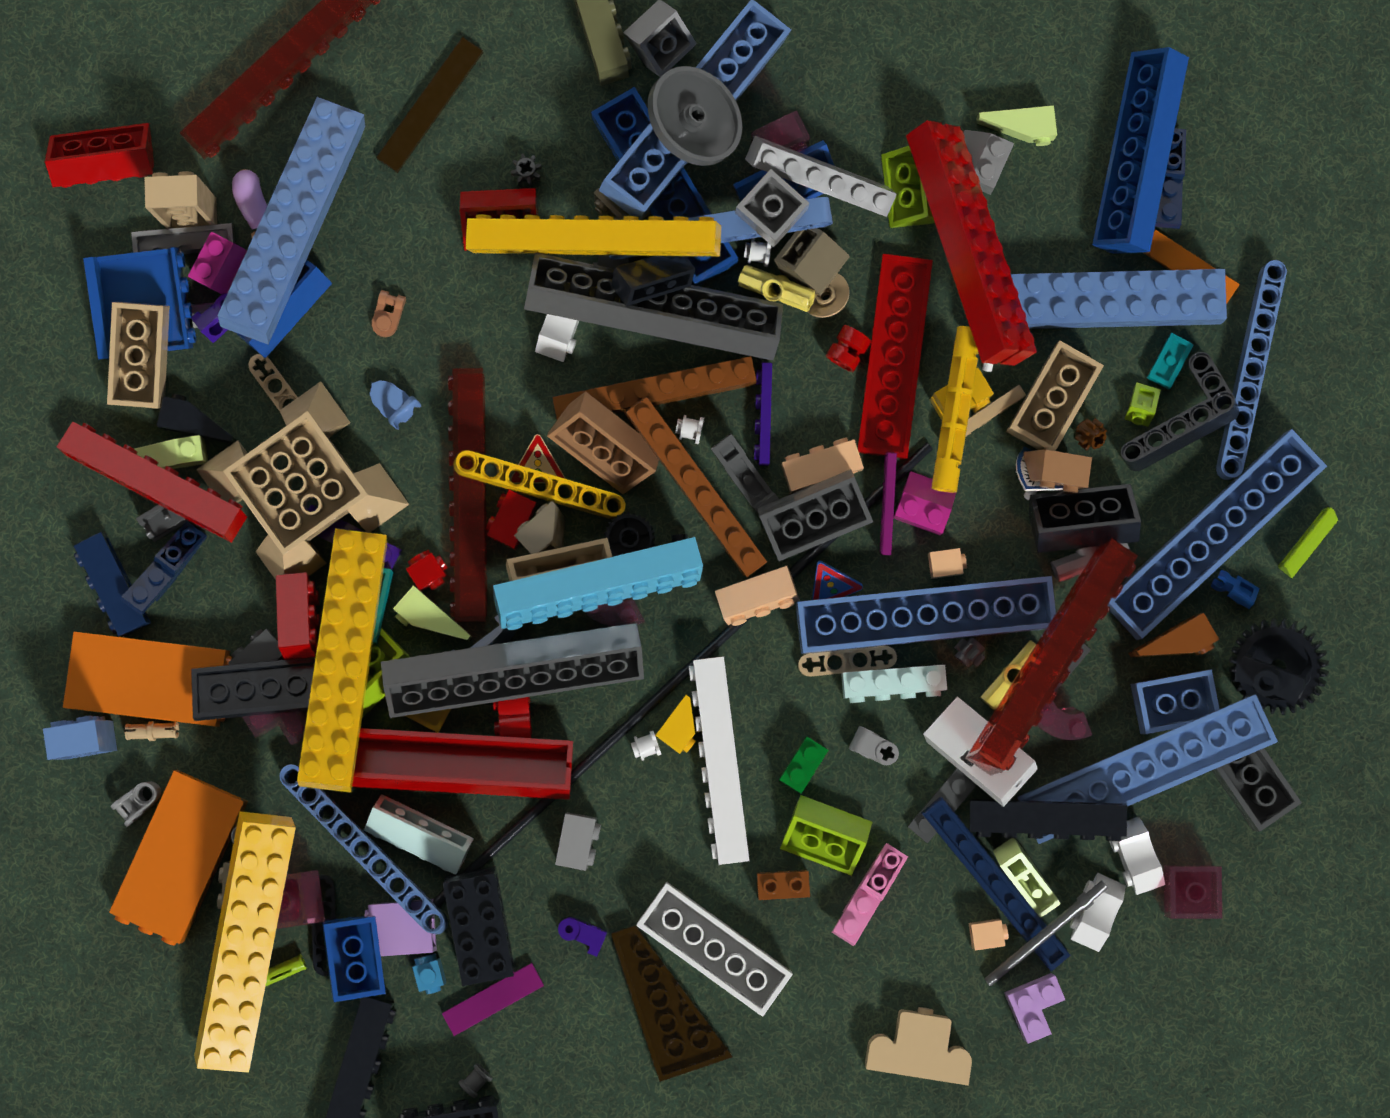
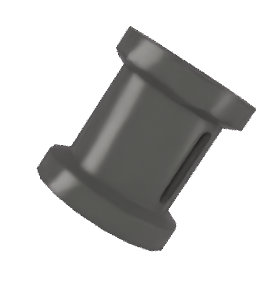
(475, 1080)

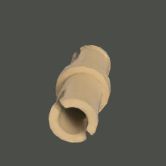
(152, 731)

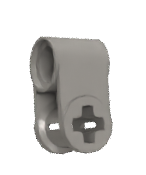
(869, 746)
(133, 804)

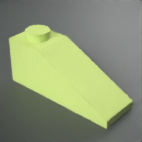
(1026, 124)
(177, 452)
(424, 614)
(1026, 877)

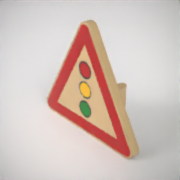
(538, 458)

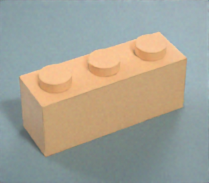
(821, 464)
(757, 596)

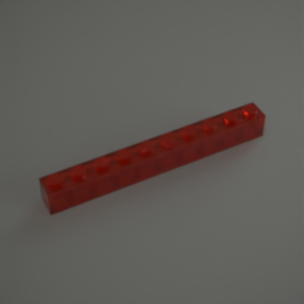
(271, 73)
(469, 497)

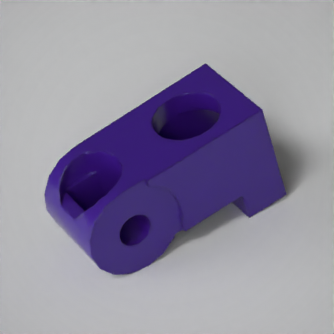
(208, 321)
(578, 930)

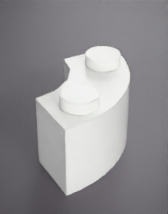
(557, 337)
(1139, 858)
(1094, 925)

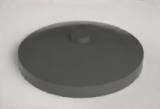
(694, 116)

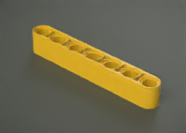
(552, 484)

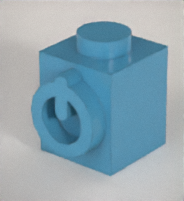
(429, 973)

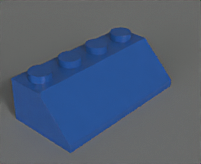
(306, 292)

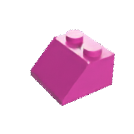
(217, 263)
(924, 506)

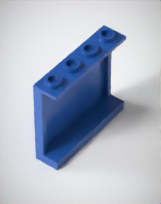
(144, 279)

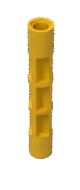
(956, 412)

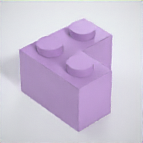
(1027, 1005)

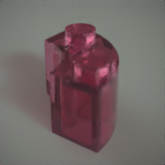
(617, 615)
(1064, 723)

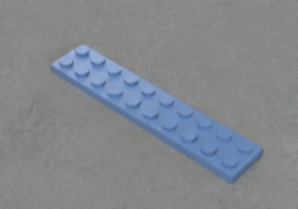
(1165, 759)

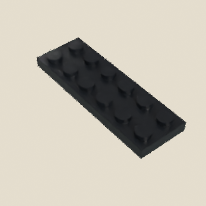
(251, 688)

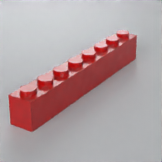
(152, 481)

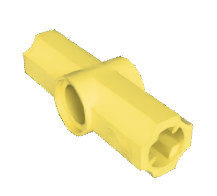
(790, 294)
(999, 687)

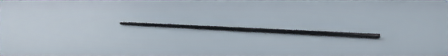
(664, 691)

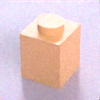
(946, 563)
(988, 934)

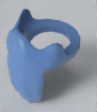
(393, 402)

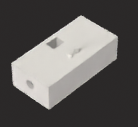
(953, 738)

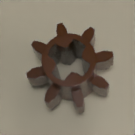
(1091, 434)

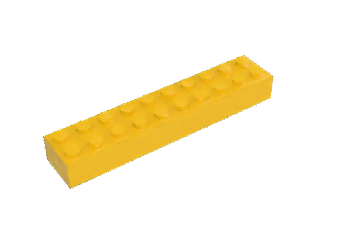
(342, 661)
(244, 941)

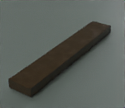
(429, 105)

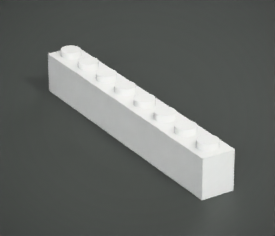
(721, 760)

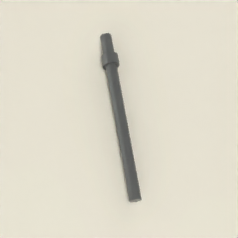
(1083, 901)

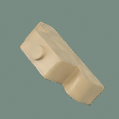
(557, 559)
(920, 1049)

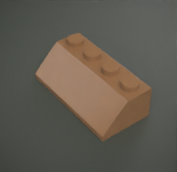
(604, 443)

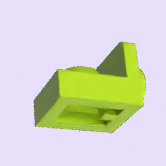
(1143, 404)

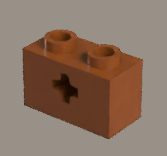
(783, 884)

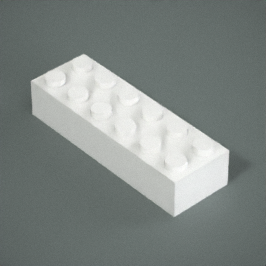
(714, 949)

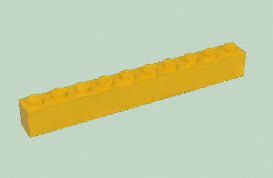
(594, 237)

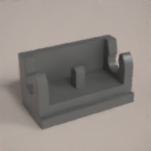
(160, 522)

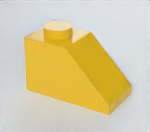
(679, 727)

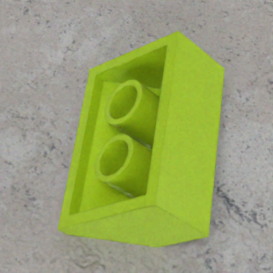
(910, 203)
(826, 835)

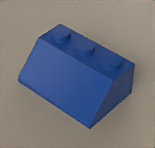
(353, 958)

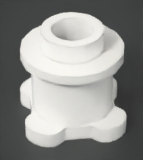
(757, 252)
(689, 428)
(645, 746)

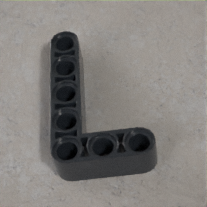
(1186, 420)

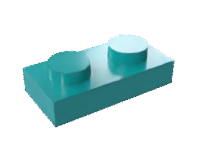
(1170, 361)

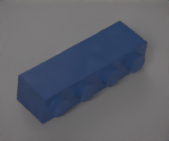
(110, 582)

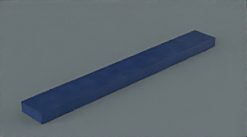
(993, 881)

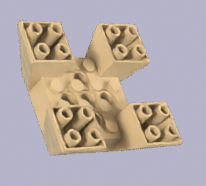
(305, 441)

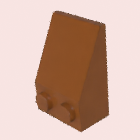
(1187, 637)

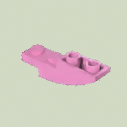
(869, 894)

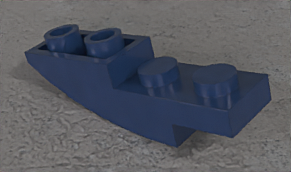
(1170, 204)
(164, 569)

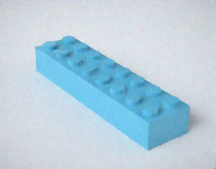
(598, 583)

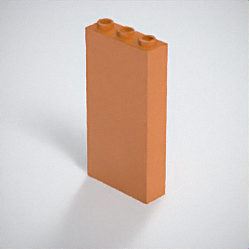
(136, 677)
(177, 858)

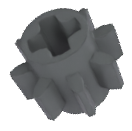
(524, 162)
(969, 652)

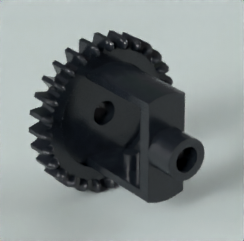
(1273, 685)

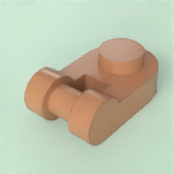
(384, 322)

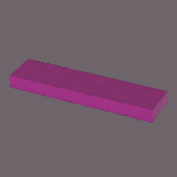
(888, 503)
(492, 999)

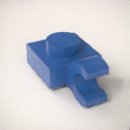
(1239, 589)

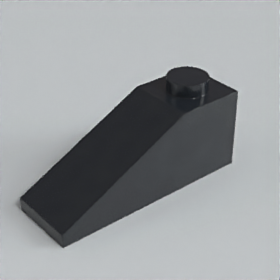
(183, 417)

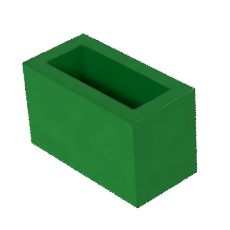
(803, 764)

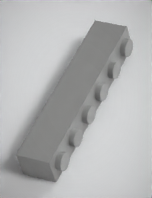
(820, 176)

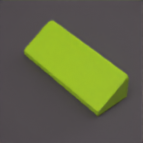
(1308, 542)

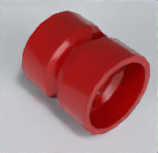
(848, 348)

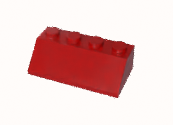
(100, 155)

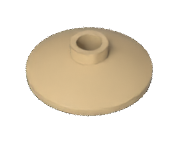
(839, 295)

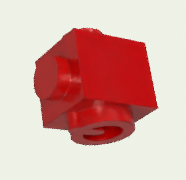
(427, 570)

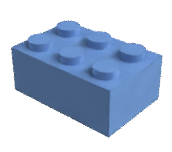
(1174, 701)
(79, 738)

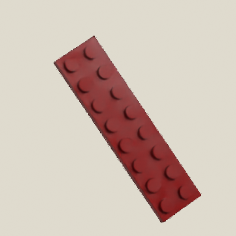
(894, 355)

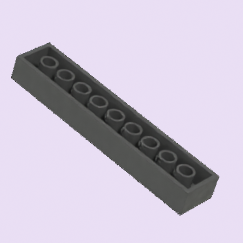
(687, 315)
(512, 670)

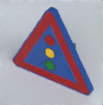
(832, 583)

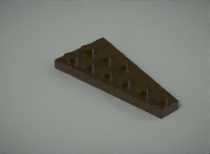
(671, 1023)

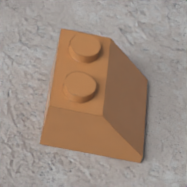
(1058, 469)

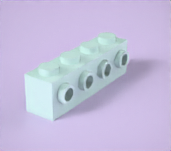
(894, 681)
(418, 834)

